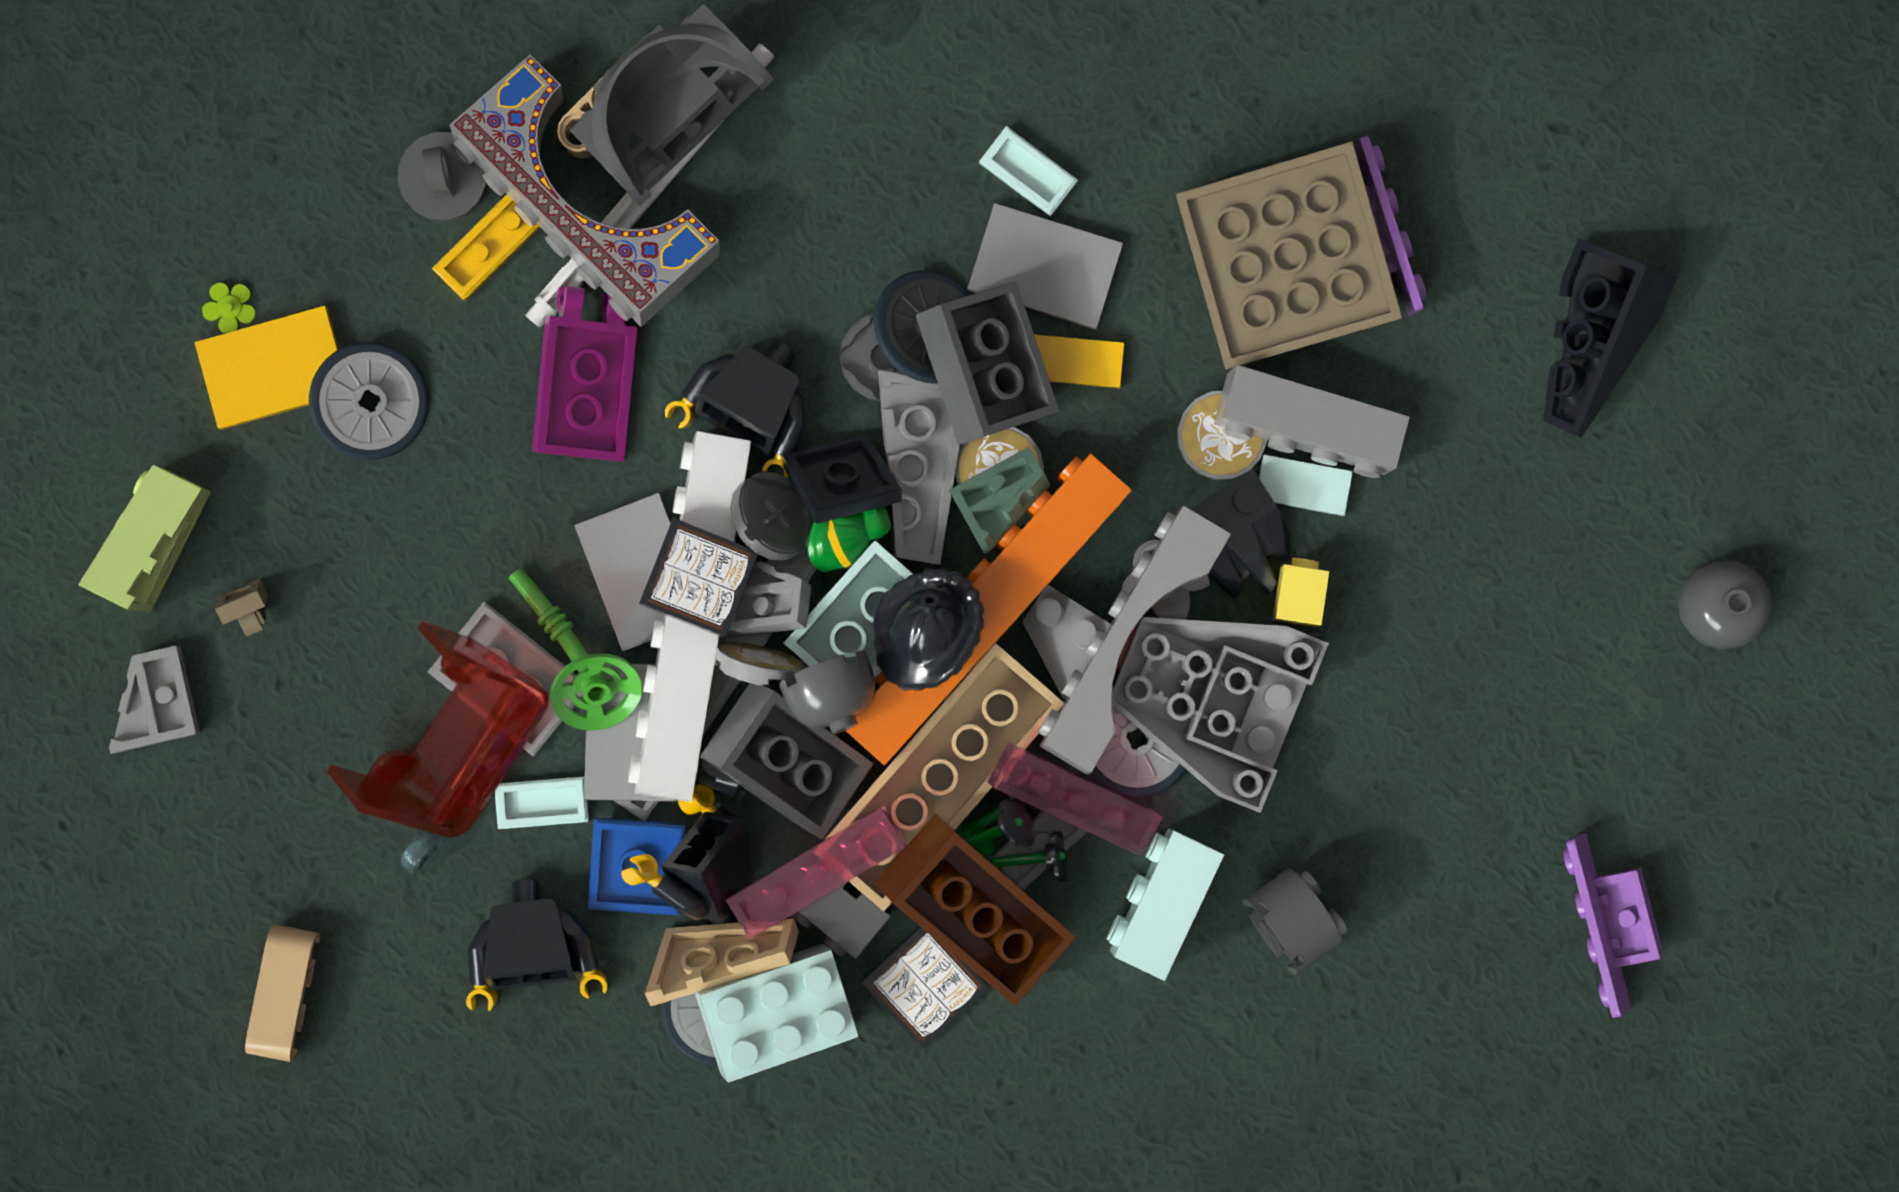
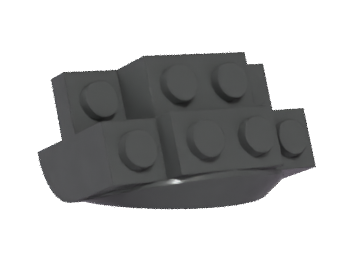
(667, 99)

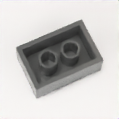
(987, 362)
(784, 763)

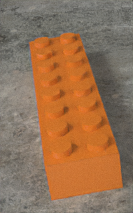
(1006, 589)

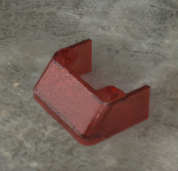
(463, 750)

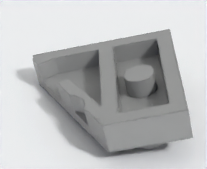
(1062, 633)

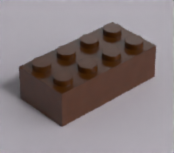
(974, 909)

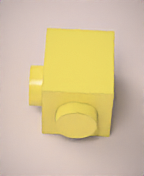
(1301, 593)

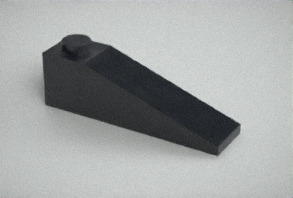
(1608, 321)

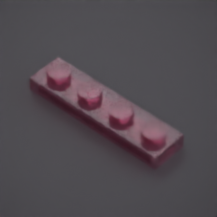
(1074, 799)
(816, 872)

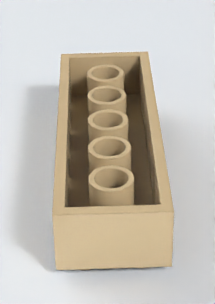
(955, 754)

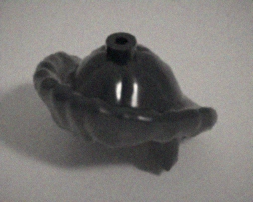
(927, 628)

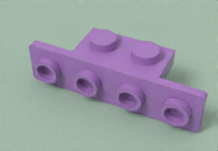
(1394, 243)
(1617, 919)

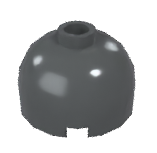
(1725, 604)
(831, 693)

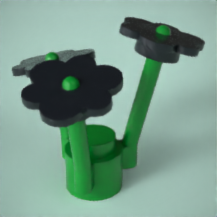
(1016, 823)

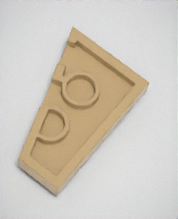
(715, 955)

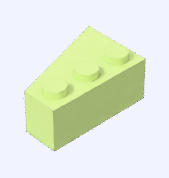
(146, 540)

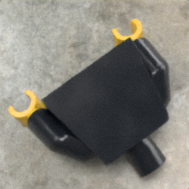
(750, 399)
(704, 866)
(529, 946)

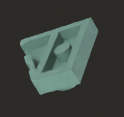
(1000, 496)

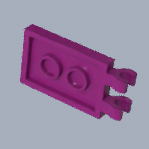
(584, 381)

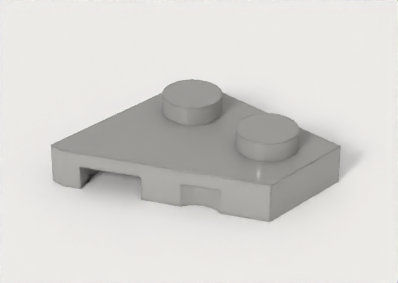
(771, 603)
(156, 702)

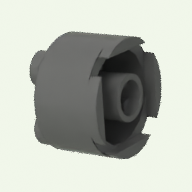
(1295, 919)

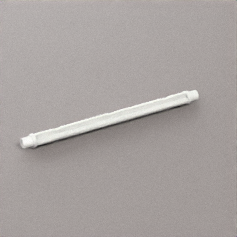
(624, 216)

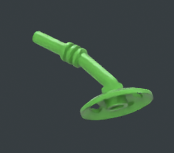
(591, 668)

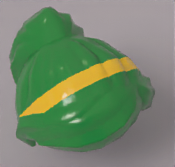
(843, 540)

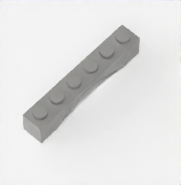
(1085, 721)

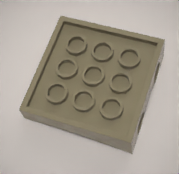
(1288, 255)

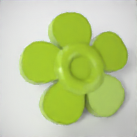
(229, 306)

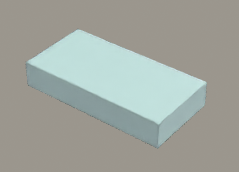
(1028, 171)
(1306, 485)
(541, 803)

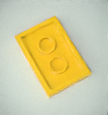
(265, 366)

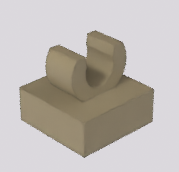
(244, 605)

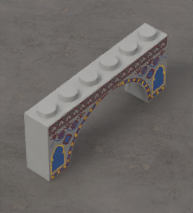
(633, 266)

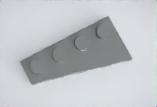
(922, 459)

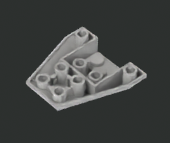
(1218, 697)

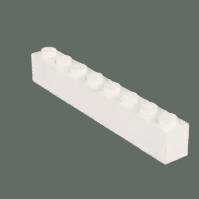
(685, 653)

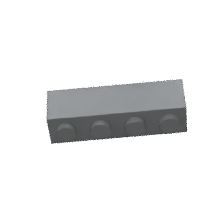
(1311, 421)

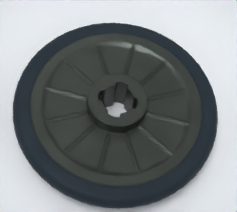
(897, 324)

